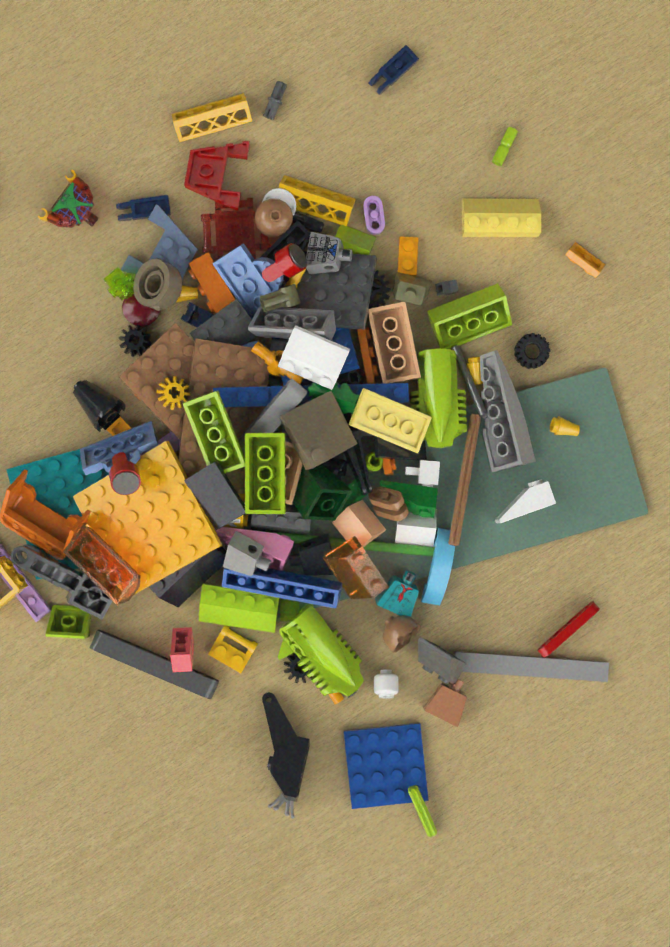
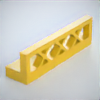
(208, 111)
(319, 196)

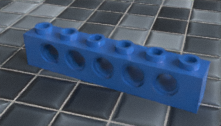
(286, 586)

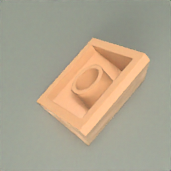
(359, 522)

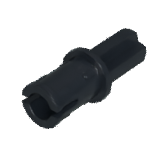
(308, 222)

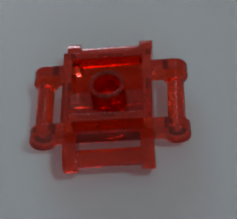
(232, 230)

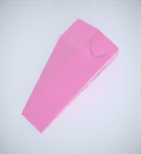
(276, 546)

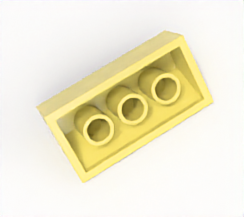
(501, 217)

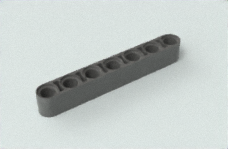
(153, 664)

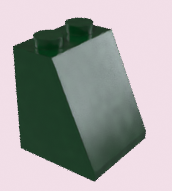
(320, 494)

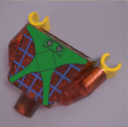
(72, 205)

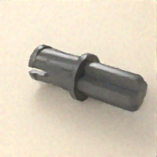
(275, 100)

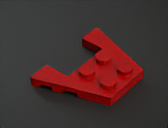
(207, 172)

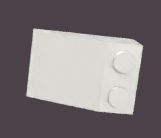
(531, 499)

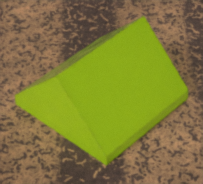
(358, 241)
(68, 622)

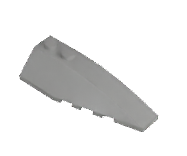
(505, 424)

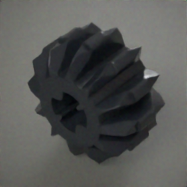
(131, 347)
(295, 672)

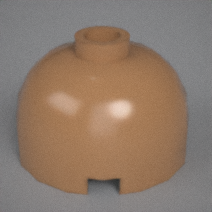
(273, 217)
(399, 631)

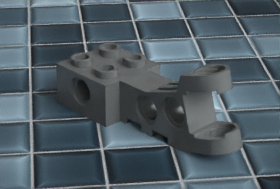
(82, 590)

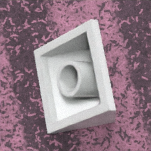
(416, 530)

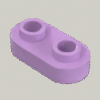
(374, 216)

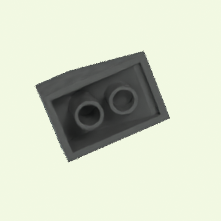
(440, 661)

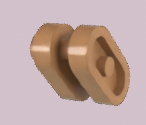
(388, 503)

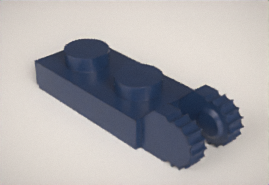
(394, 68)
(143, 207)

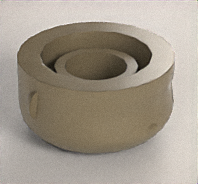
(157, 284)

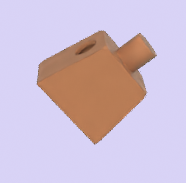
(447, 703)

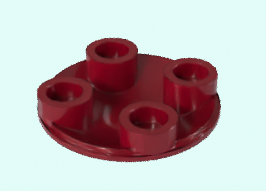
(137, 313)

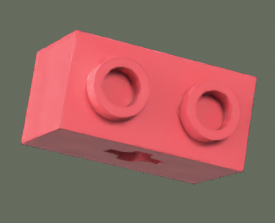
(182, 649)

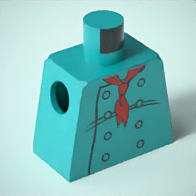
(400, 595)

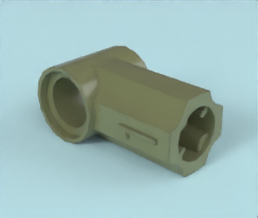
(284, 297)

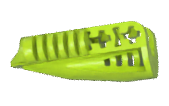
(439, 397)
(325, 656)

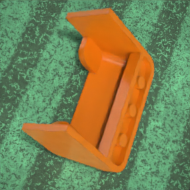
(36, 521)

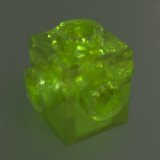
(120, 284)

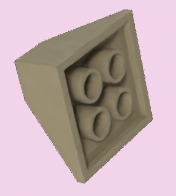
(318, 430)

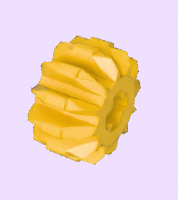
(168, 397)

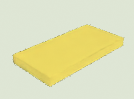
(390, 420)

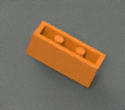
(210, 283)

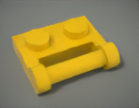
(228, 653)

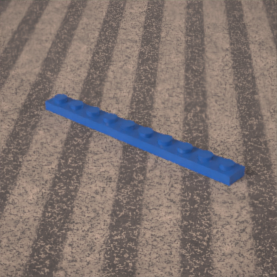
(263, 395)

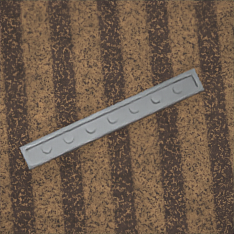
(534, 666)

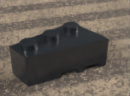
(295, 234)

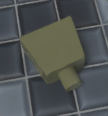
(411, 288)

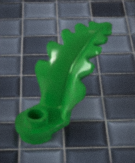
(344, 396)

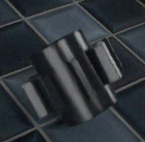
(350, 377)

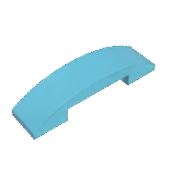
(440, 568)

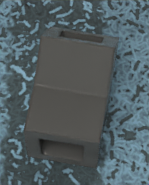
(446, 288)

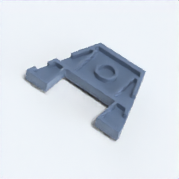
(172, 248)

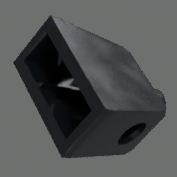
(311, 556)

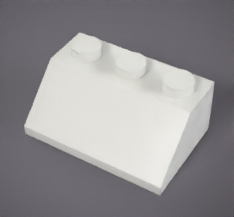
(313, 357)

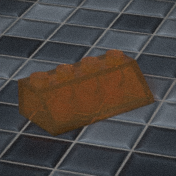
(103, 565)

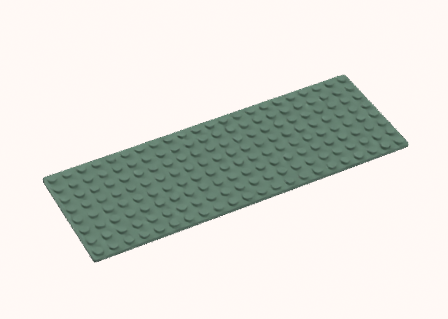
(587, 473)

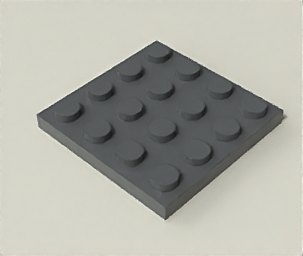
(342, 291)

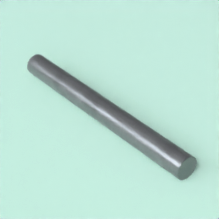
(469, 381)

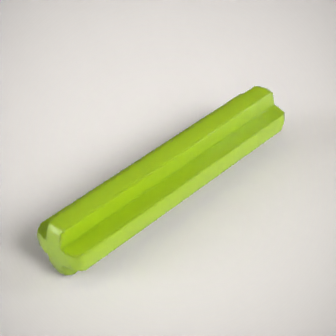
(422, 810)

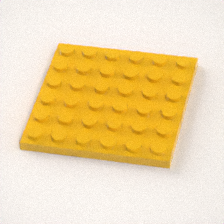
(158, 524)

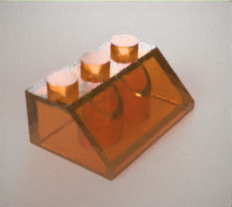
(355, 570)

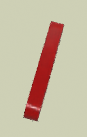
(568, 629)

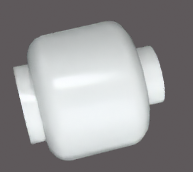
(386, 684)

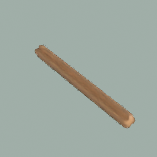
(464, 480)

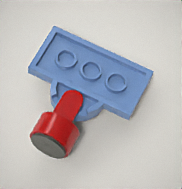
(256, 277)
(119, 455)

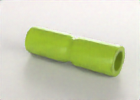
(503, 148)

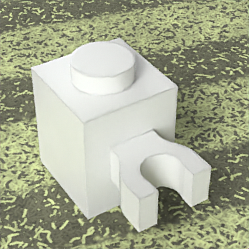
(427, 472)

